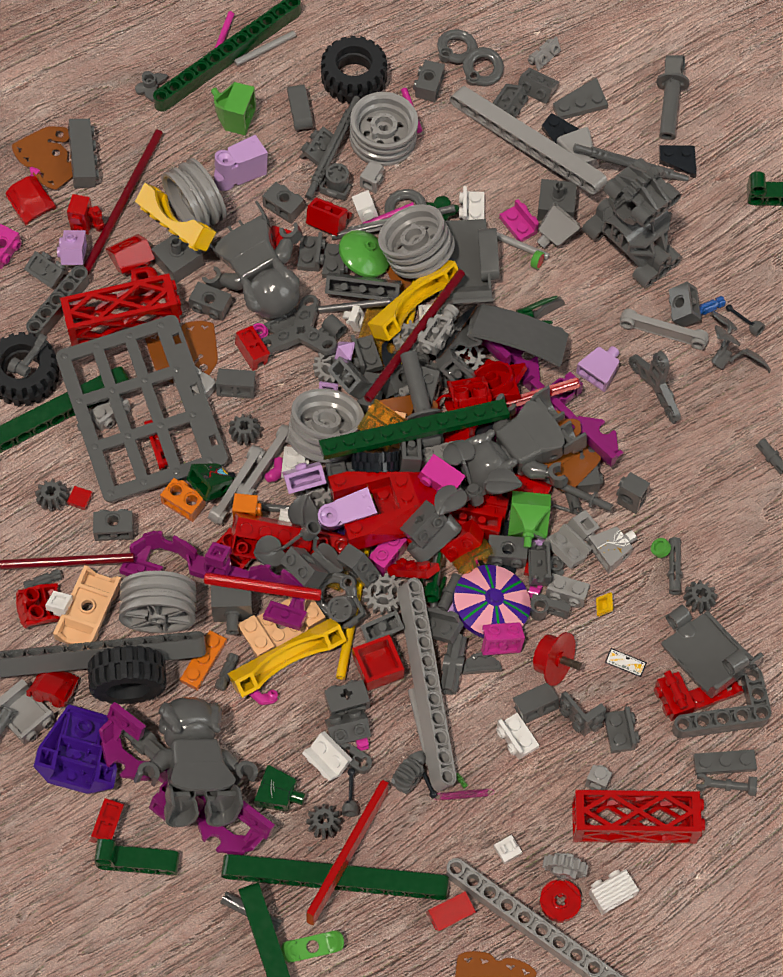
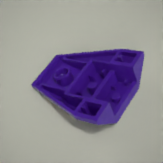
(73, 753)

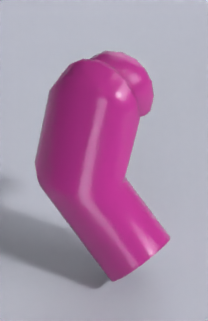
(275, 473)
(266, 698)

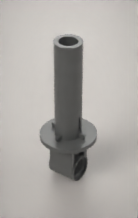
(672, 82)
(418, 394)

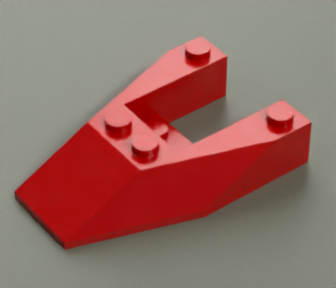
(395, 497)

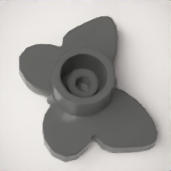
(149, 84)

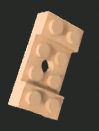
(83, 625)
(265, 635)

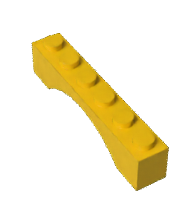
(156, 203)
(391, 318)
(257, 671)

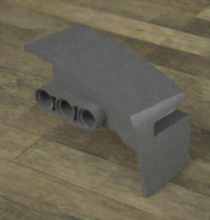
(478, 257)
(513, 330)

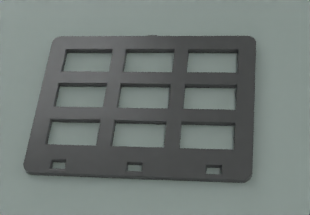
(185, 376)

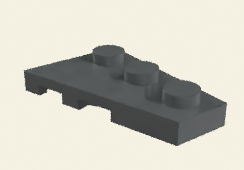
(581, 101)

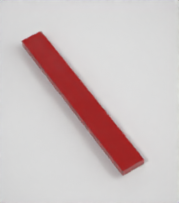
(346, 853)

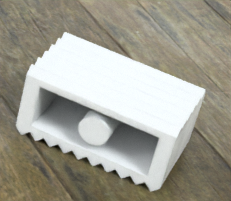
(613, 891)

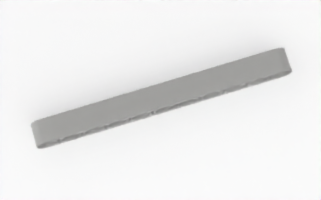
(528, 140)
(427, 685)
(529, 928)

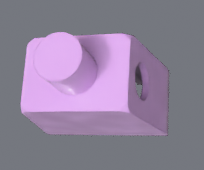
(599, 367)

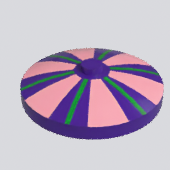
(490, 597)

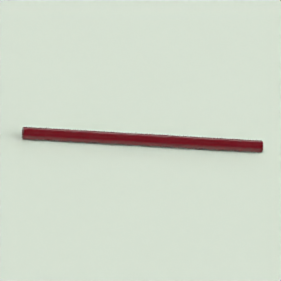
(122, 201)
(412, 338)
(67, 561)

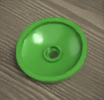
(363, 254)

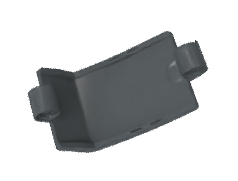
(707, 651)

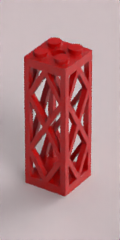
(120, 300)
(634, 831)

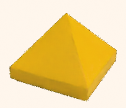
(604, 604)

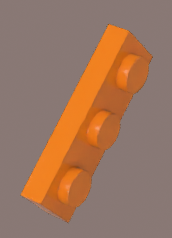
(200, 666)

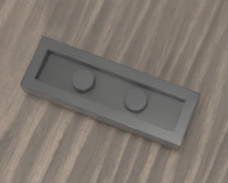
(725, 762)

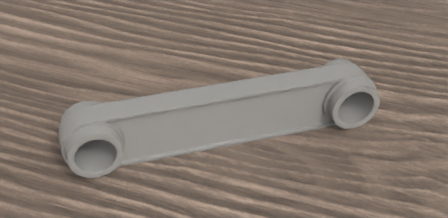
(696, 338)
(266, 462)
(220, 513)

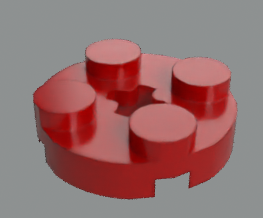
(561, 889)

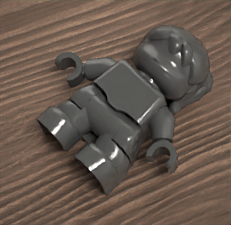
(259, 267)
(525, 443)
(196, 765)

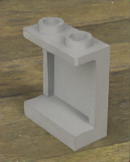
(29, 715)

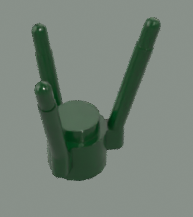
(528, 310)
(432, 591)

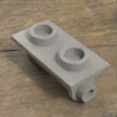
(546, 53)

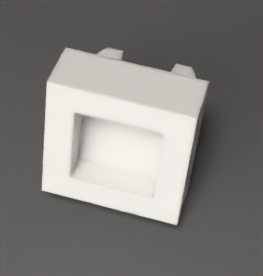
(354, 318)
(59, 603)
(507, 849)

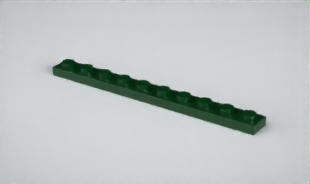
(413, 429)

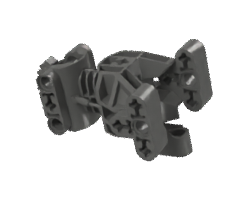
(636, 218)

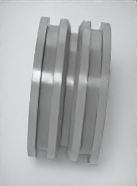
(383, 138)
(193, 193)
(416, 241)
(320, 416)
(157, 602)

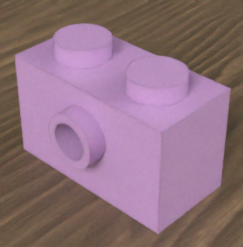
(72, 247)
(304, 477)

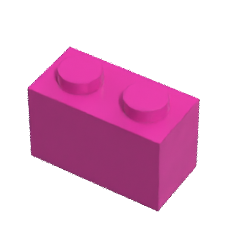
(440, 474)

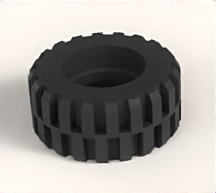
(348, 52)
(34, 386)
(127, 674)

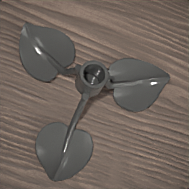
(723, 355)
(452, 499)
(302, 513)

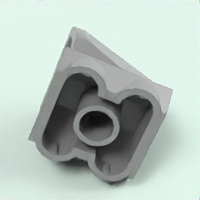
(579, 137)

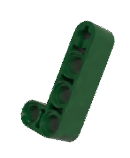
(762, 192)
(135, 859)

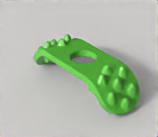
(328, 943)

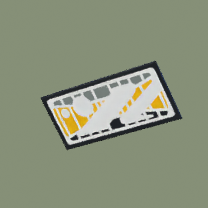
(625, 662)

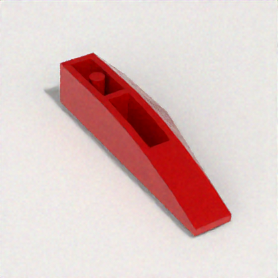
(250, 528)

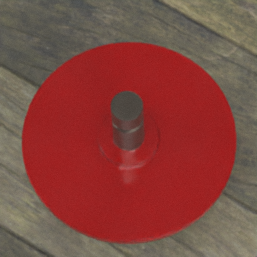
(555, 657)

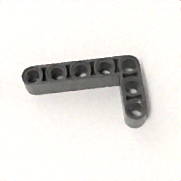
(729, 714)

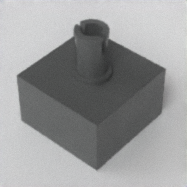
(556, 191)
(177, 258)
(231, 606)

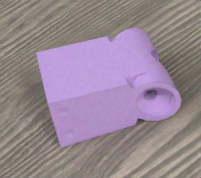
(240, 163)
(346, 510)

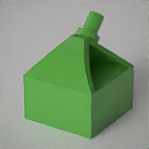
(235, 107)
(529, 516)

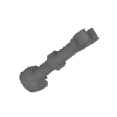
(728, 785)

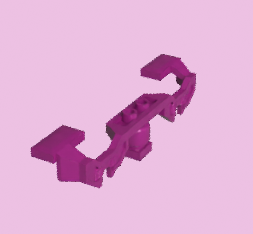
(603, 444)
(218, 561)
(110, 734)

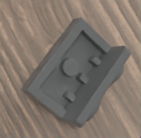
(348, 726)

